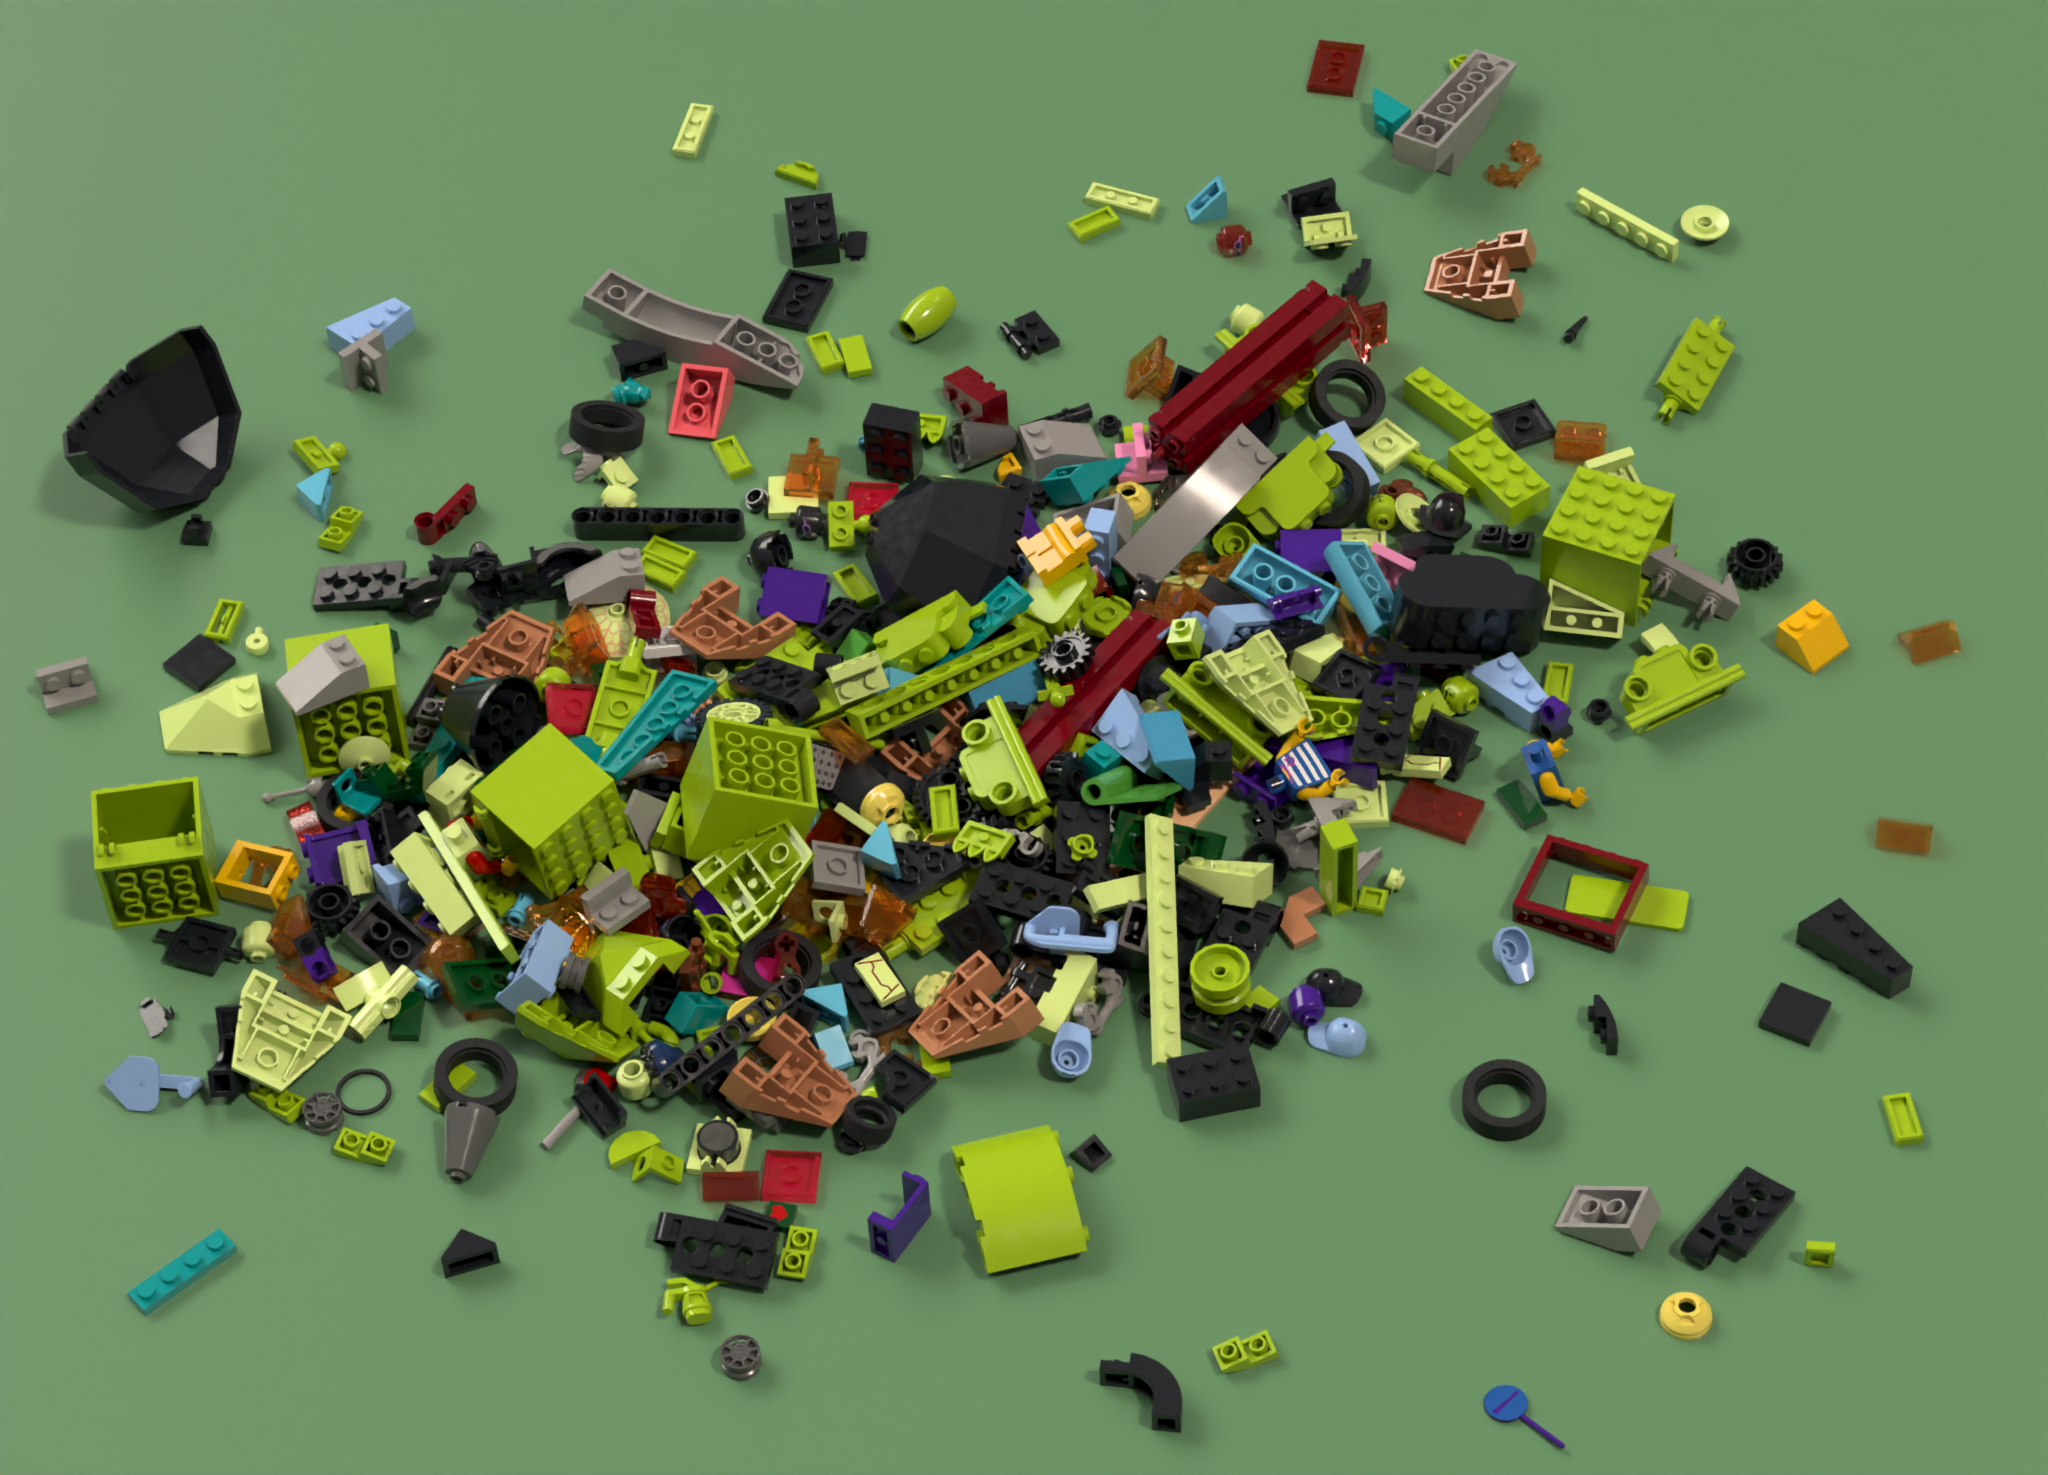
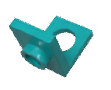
(355, 797)

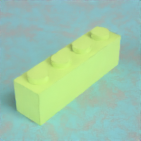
(435, 884)

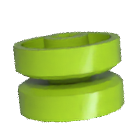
(1220, 978)

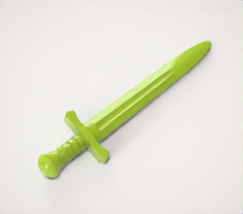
(1054, 692)

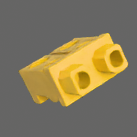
(1057, 549)

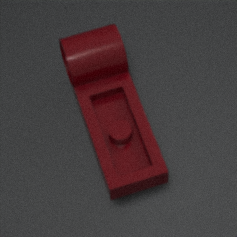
(432, 526)
(642, 614)

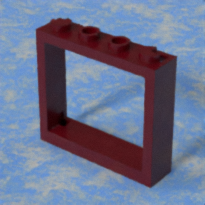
(1570, 924)

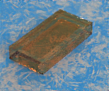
(846, 740)

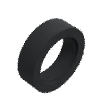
(1359, 374)
(621, 439)
(1359, 497)
(327, 799)
(760, 945)
(476, 1050)
(1504, 1072)

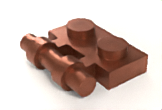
(693, 967)

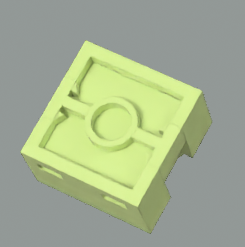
(449, 793)

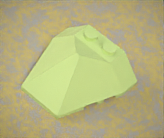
(1260, 682)
(219, 720)
(280, 1035)

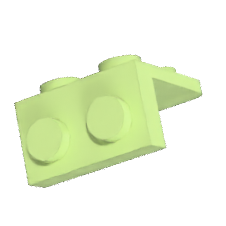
(1326, 229)

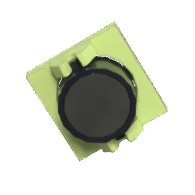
(719, 1146)

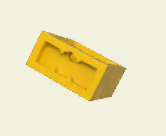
(236, 864)

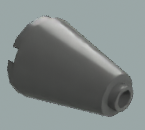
(979, 442)
(467, 1138)

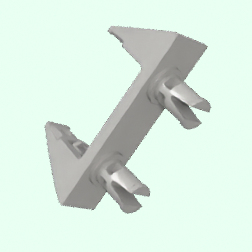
(1691, 583)
(1333, 809)

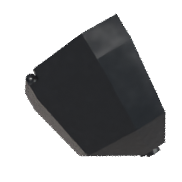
(160, 427)
(942, 540)

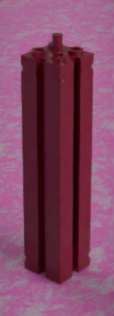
(1249, 377)
(1114, 668)

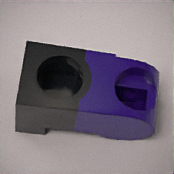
(1554, 717)
(315, 955)

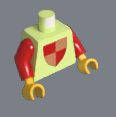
(471, 850)

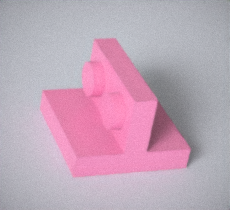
(1141, 466)
(1391, 564)

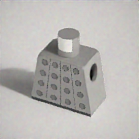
(827, 765)

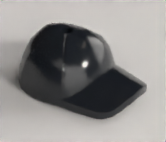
(1334, 988)

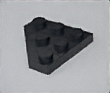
(923, 869)

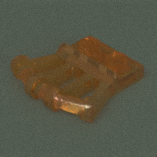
(564, 909)

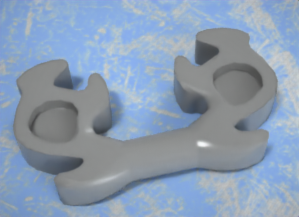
(1087, 1012)
(868, 1050)

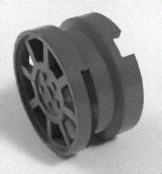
(574, 972)
(323, 1114)
(740, 1359)

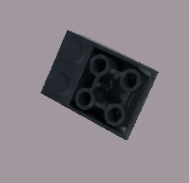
(1133, 946)

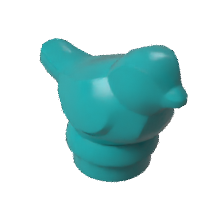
(631, 392)

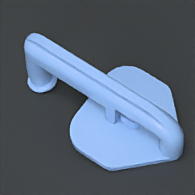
(1059, 931)
(139, 1082)

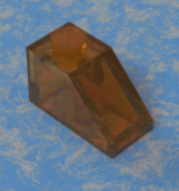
(290, 922)

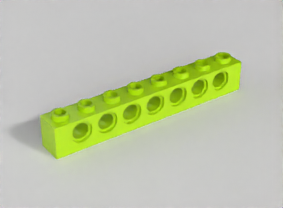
(944, 682)

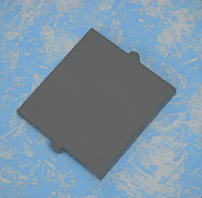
(1301, 855)

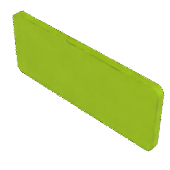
(1602, 898)

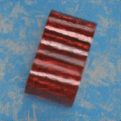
(662, 895)
(784, 957)

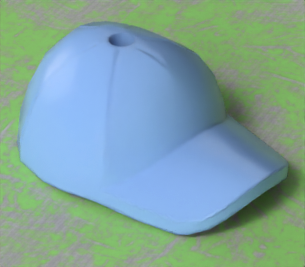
(1514, 953)
(1340, 1037)
(1071, 1046)

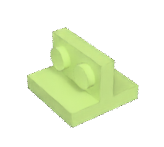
(1616, 464)
(858, 677)

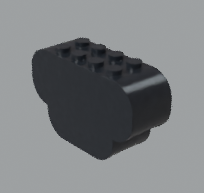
(1468, 605)

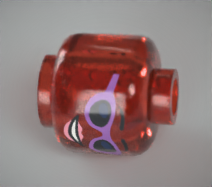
(1233, 240)

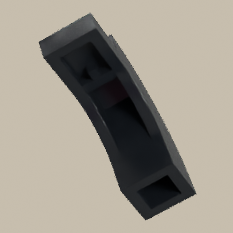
(221, 1079)
(1152, 1380)

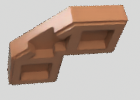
(1294, 922)

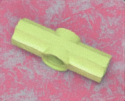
(383, 1002)

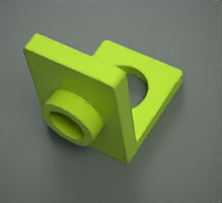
(660, 1163)

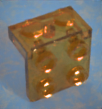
(1579, 440)
(323, 990)

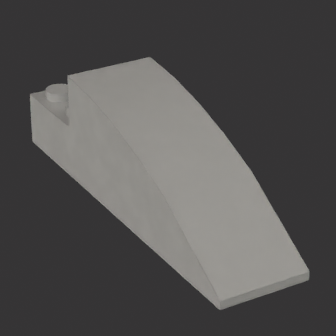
(1454, 115)
(1196, 506)

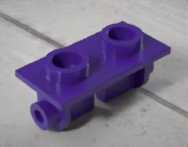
(1295, 602)

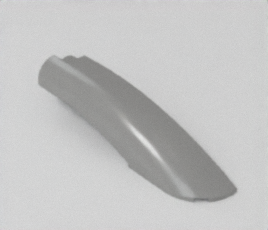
(694, 333)

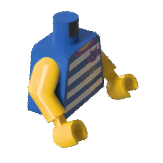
(1302, 770)
(1544, 773)

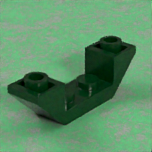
(383, 783)

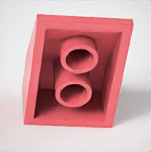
(701, 401)

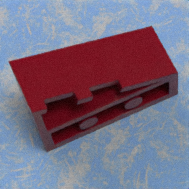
(975, 397)

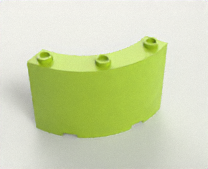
(1020, 1198)

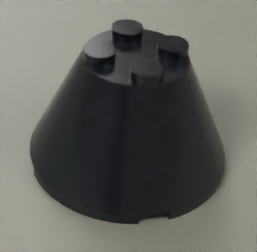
(491, 717)

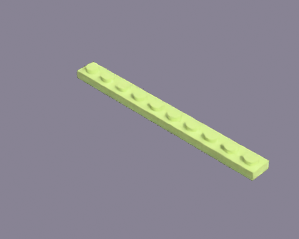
(1162, 939)

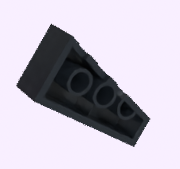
(1856, 947)

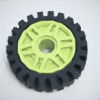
(736, 710)

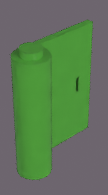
(1122, 786)

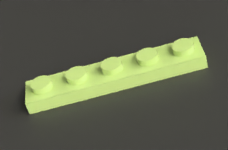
(1627, 225)

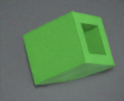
(856, 644)

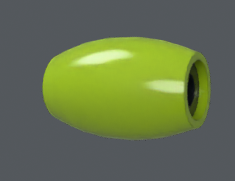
(927, 313)

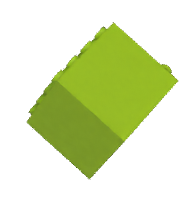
(1604, 537)
(370, 712)
(744, 782)
(550, 811)
(154, 852)

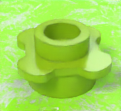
(1082, 840)

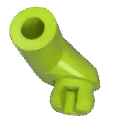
(664, 1032)

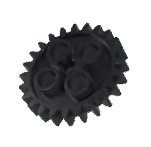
(947, 776)

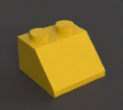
(1811, 637)

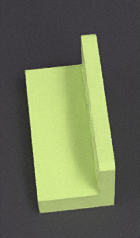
(356, 867)

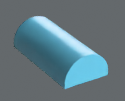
(1265, 574)
(1362, 584)

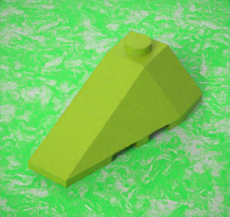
(1333, 716)

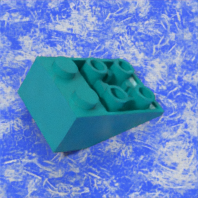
(1080, 481)

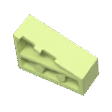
(1581, 614)
(1234, 880)
(1073, 985)

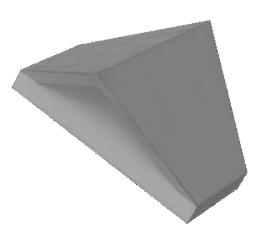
(644, 815)

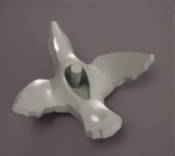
(591, 458)

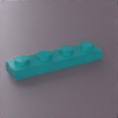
(182, 1272)

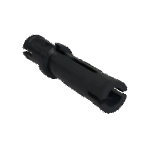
(1071, 415)

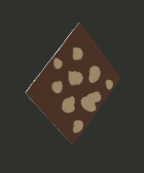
(517, 932)

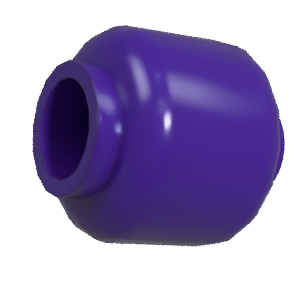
(1306, 1004)

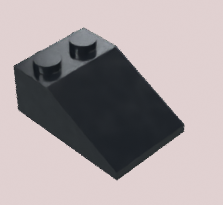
(384, 936)

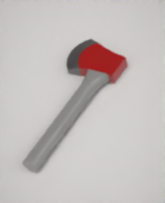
(574, 1113)

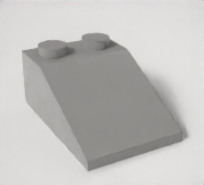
(1057, 444)
(1114, 502)
(606, 578)
(324, 676)
(1610, 1216)

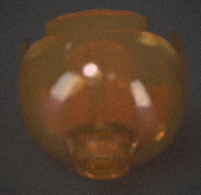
(445, 949)

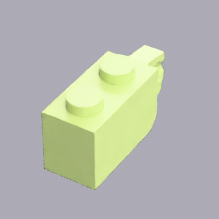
(1313, 656)

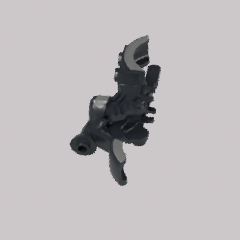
(496, 583)

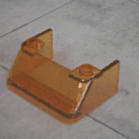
(872, 918)

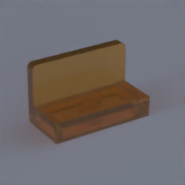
(1353, 633)
(1931, 640)
(1904, 834)

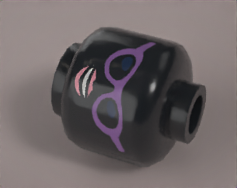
(807, 522)

